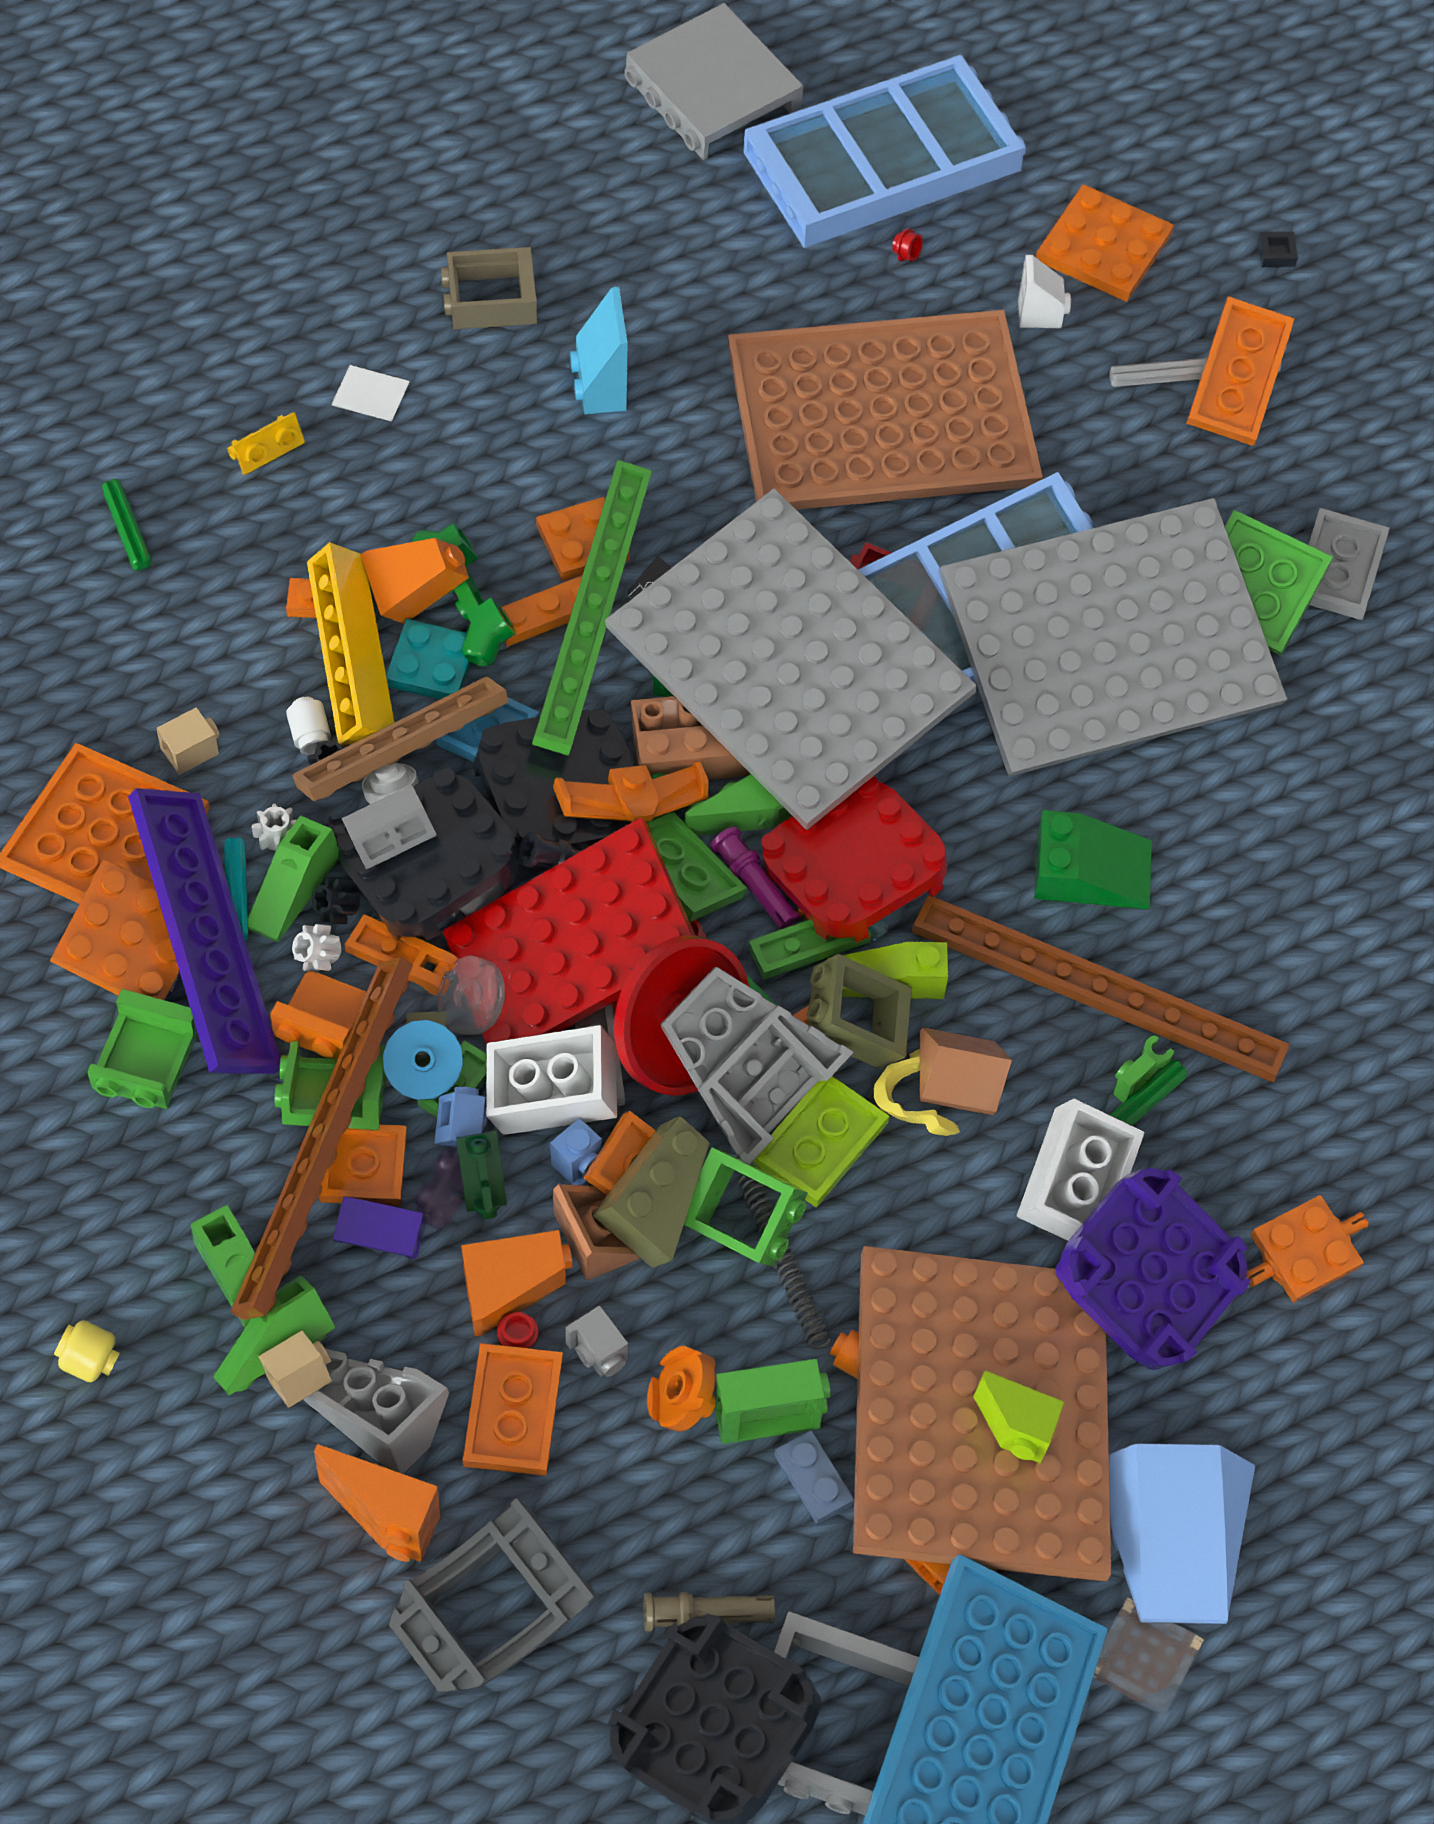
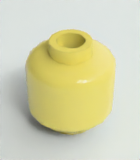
(86, 1351)

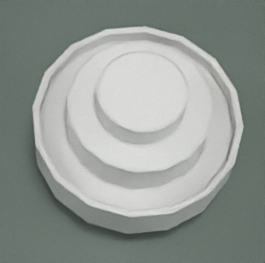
(388, 781)

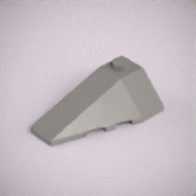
(381, 1408)

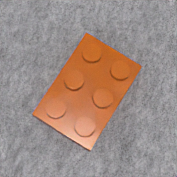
(513, 1409)

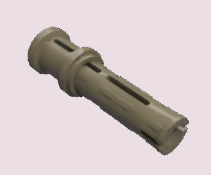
(681, 1608)

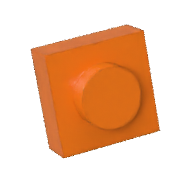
(300, 599)

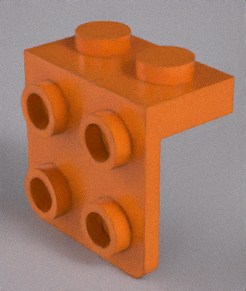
(318, 1014)

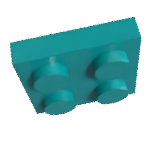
(428, 660)

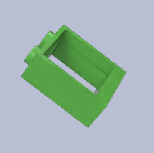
(709, 1190)
(770, 1401)

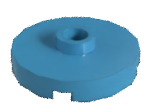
(426, 1081)

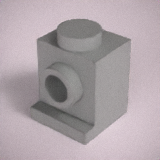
(597, 1342)

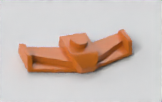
(633, 794)

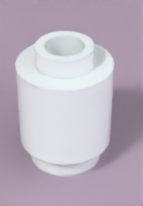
(308, 724)

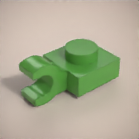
(1135, 1074)

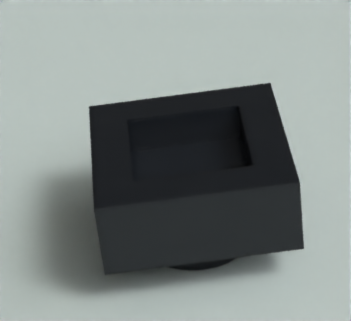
(1277, 249)

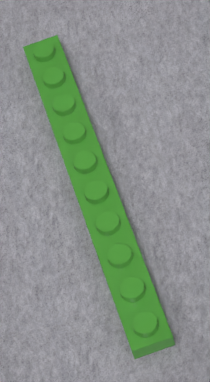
(591, 609)

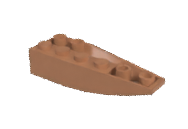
(673, 739)

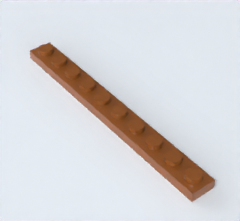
(1101, 988)
(321, 1140)

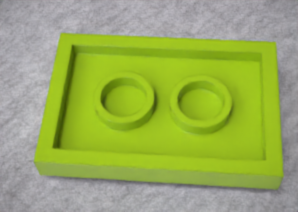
(822, 1138)

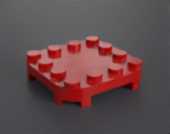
(856, 861)

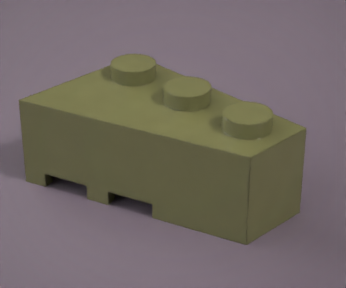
(655, 1192)

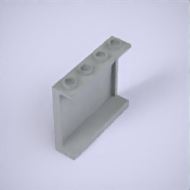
(711, 78)

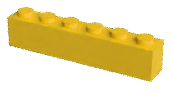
(349, 643)

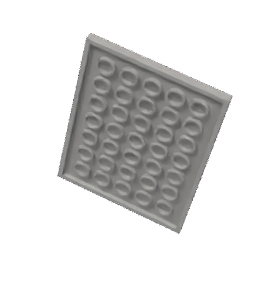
(1111, 636)
(790, 658)

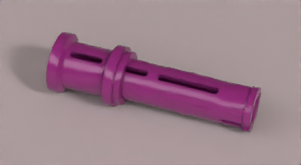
(746, 866)

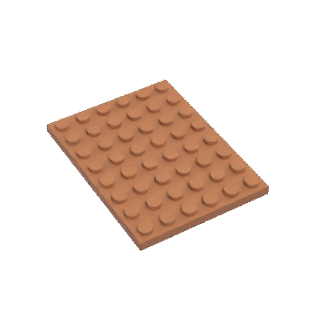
(884, 410)
(925, 1456)

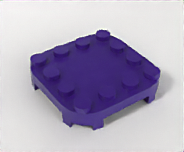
(1153, 1268)

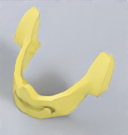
(882, 1094)

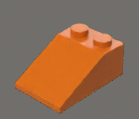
(387, 1504)

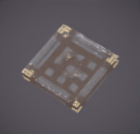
(1146, 1658)

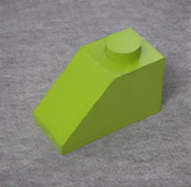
(1018, 1415)

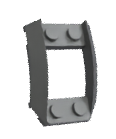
(539, 1562)

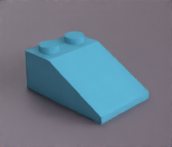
(602, 358)

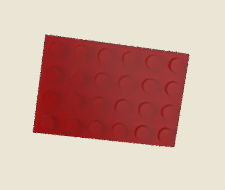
(574, 932)

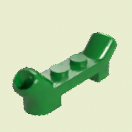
(488, 620)

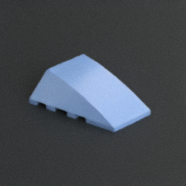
(1179, 1527)

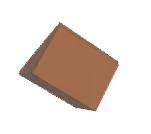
(961, 1071)
(591, 1242)

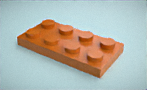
(1240, 371)

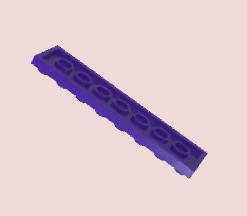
(205, 932)

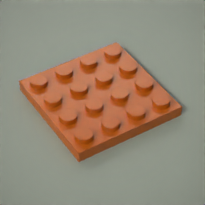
(79, 823)

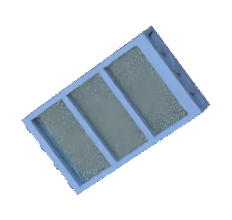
(883, 150)
(911, 574)

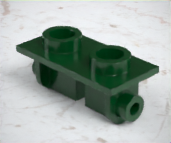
(481, 1173)

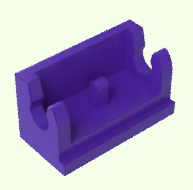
(380, 1227)

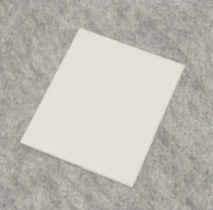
(370, 393)

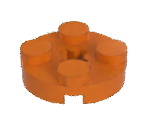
(683, 1389)

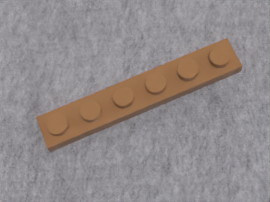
(400, 738)

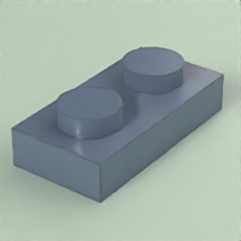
(814, 1477)

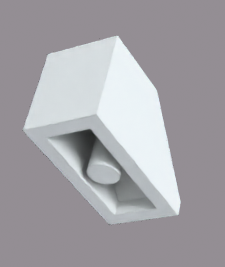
(1041, 296)

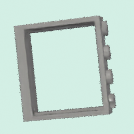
(854, 1651)

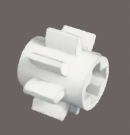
(272, 826)
(316, 947)

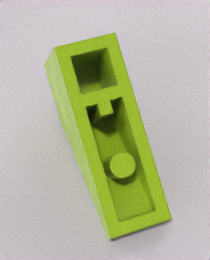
(915, 964)

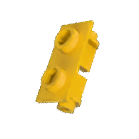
(267, 443)

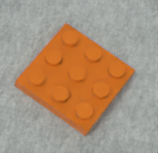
(1105, 242)
(119, 936)

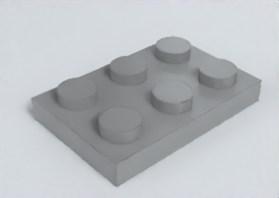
(1356, 558)

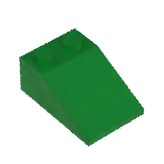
(1091, 862)

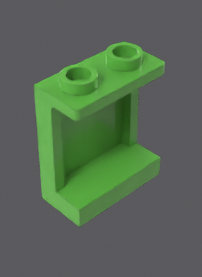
(145, 1050)
(306, 1082)

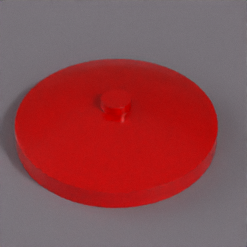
(651, 994)

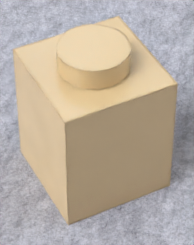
(188, 740)
(296, 1368)

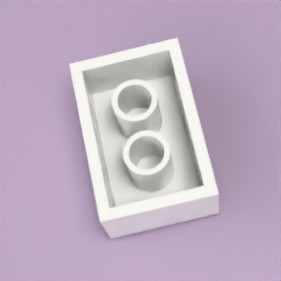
(551, 1080)
(1077, 1167)

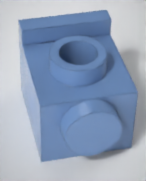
(459, 1115)
(575, 1151)

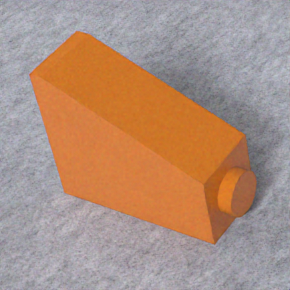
(413, 576)
(512, 1275)

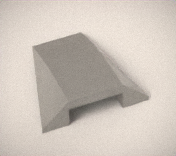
(748, 1057)

